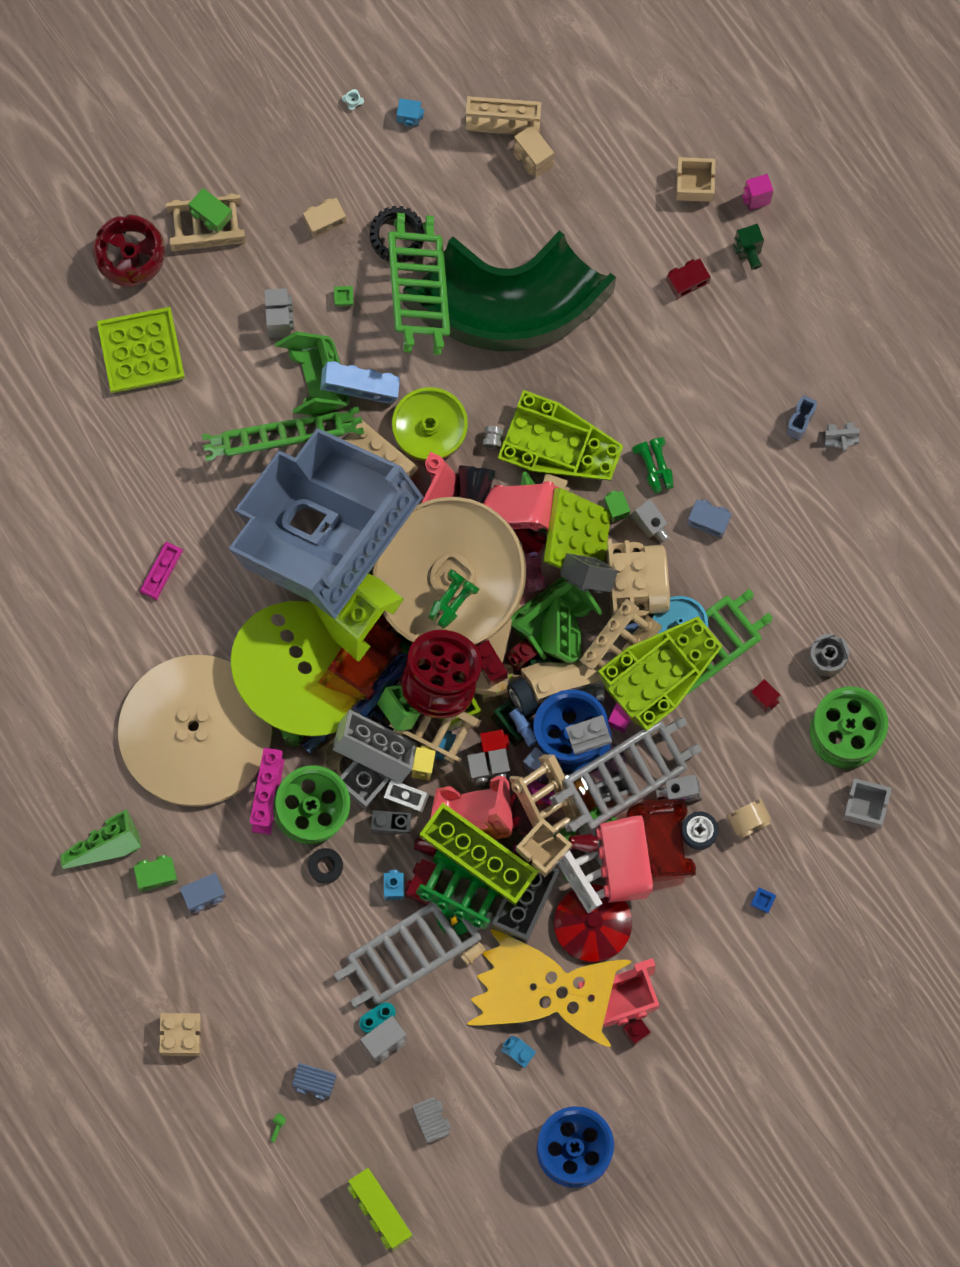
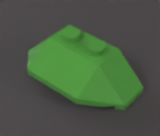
(561, 633)

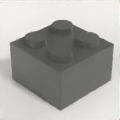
(588, 573)

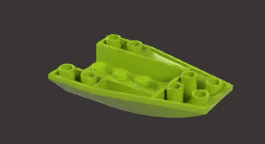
(558, 441)
(361, 614)
(659, 671)

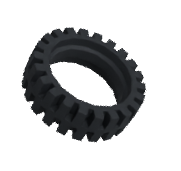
(389, 214)

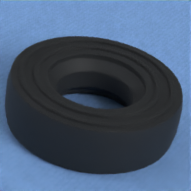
(321, 854)

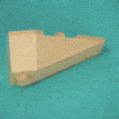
(554, 677)

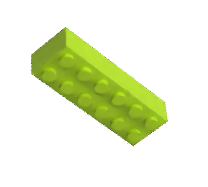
(478, 853)

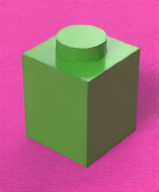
(617, 505)

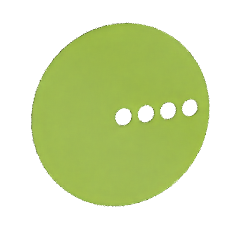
(270, 676)

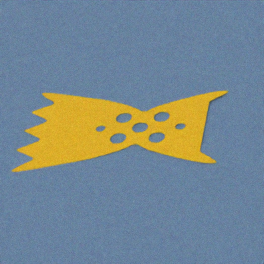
(521, 965)

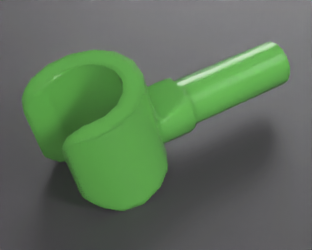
(279, 1120)

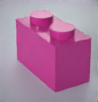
(757, 192)

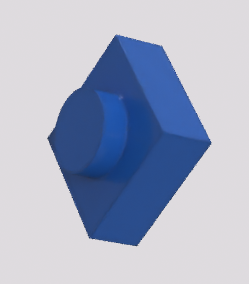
(763, 900)

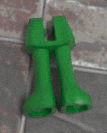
(653, 475)
(442, 605)

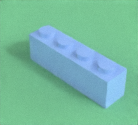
(360, 382)

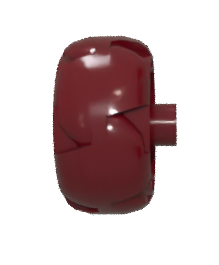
(125, 271)

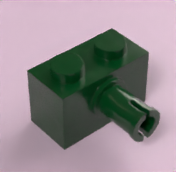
(748, 244)
(504, 721)

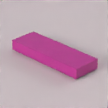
(161, 571)

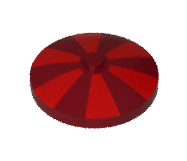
(592, 935)

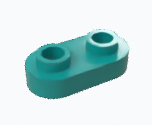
(376, 1016)

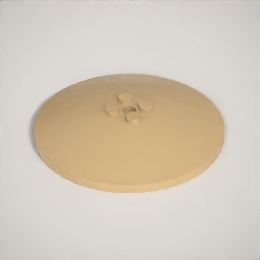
(462, 538)
(187, 764)

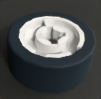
(522, 696)
(690, 834)

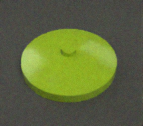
(429, 422)

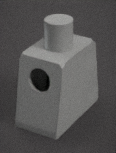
(645, 515)

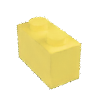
(423, 763)

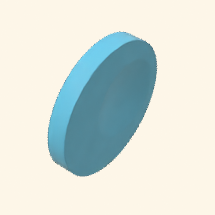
(680, 611)

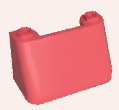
(443, 479)
(523, 504)
(485, 809)

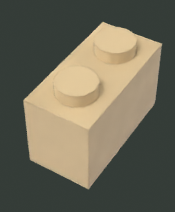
(324, 217)

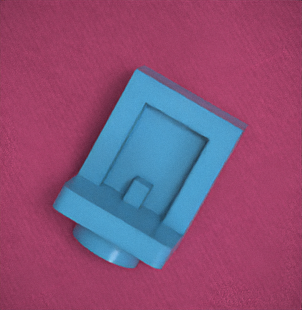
(518, 1051)

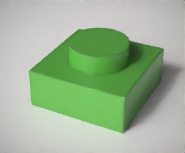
(343, 296)

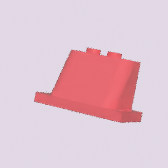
(630, 995)

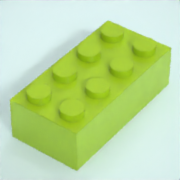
(380, 1209)

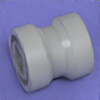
(492, 437)

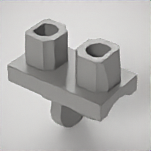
(842, 438)

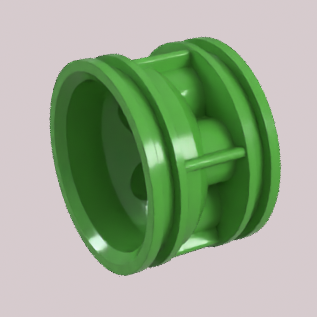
(843, 754)
(324, 780)

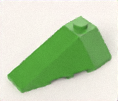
(111, 841)

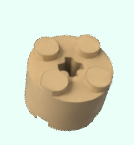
(749, 817)

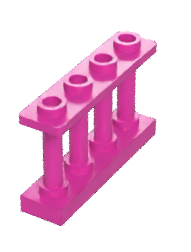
(266, 788)

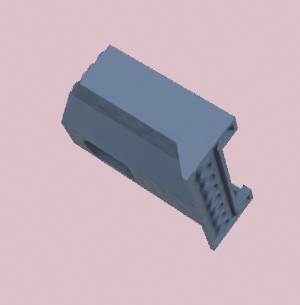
(362, 504)

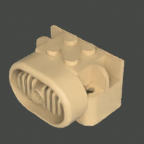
(640, 577)

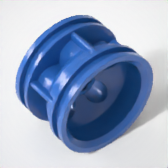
(551, 715)
(581, 1119)

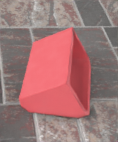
(624, 859)

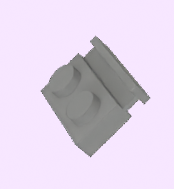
(588, 735)

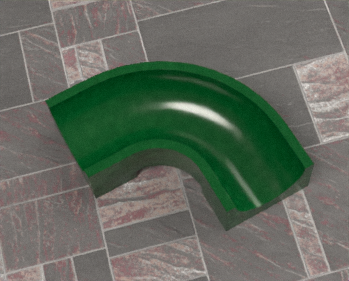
(518, 304)

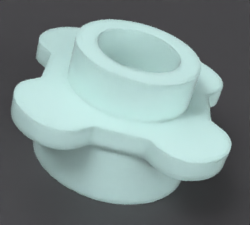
(353, 94)

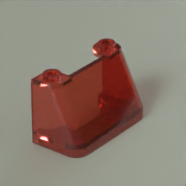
(355, 677)
(664, 838)

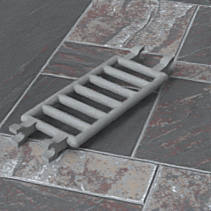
(637, 795)
(426, 967)

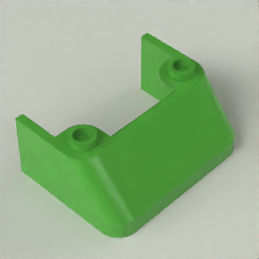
(313, 353)
(529, 618)

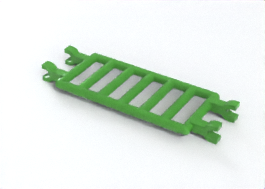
(408, 331)
(225, 449)
(741, 648)

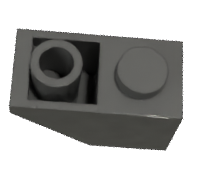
(390, 823)

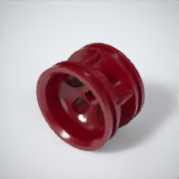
(447, 655)

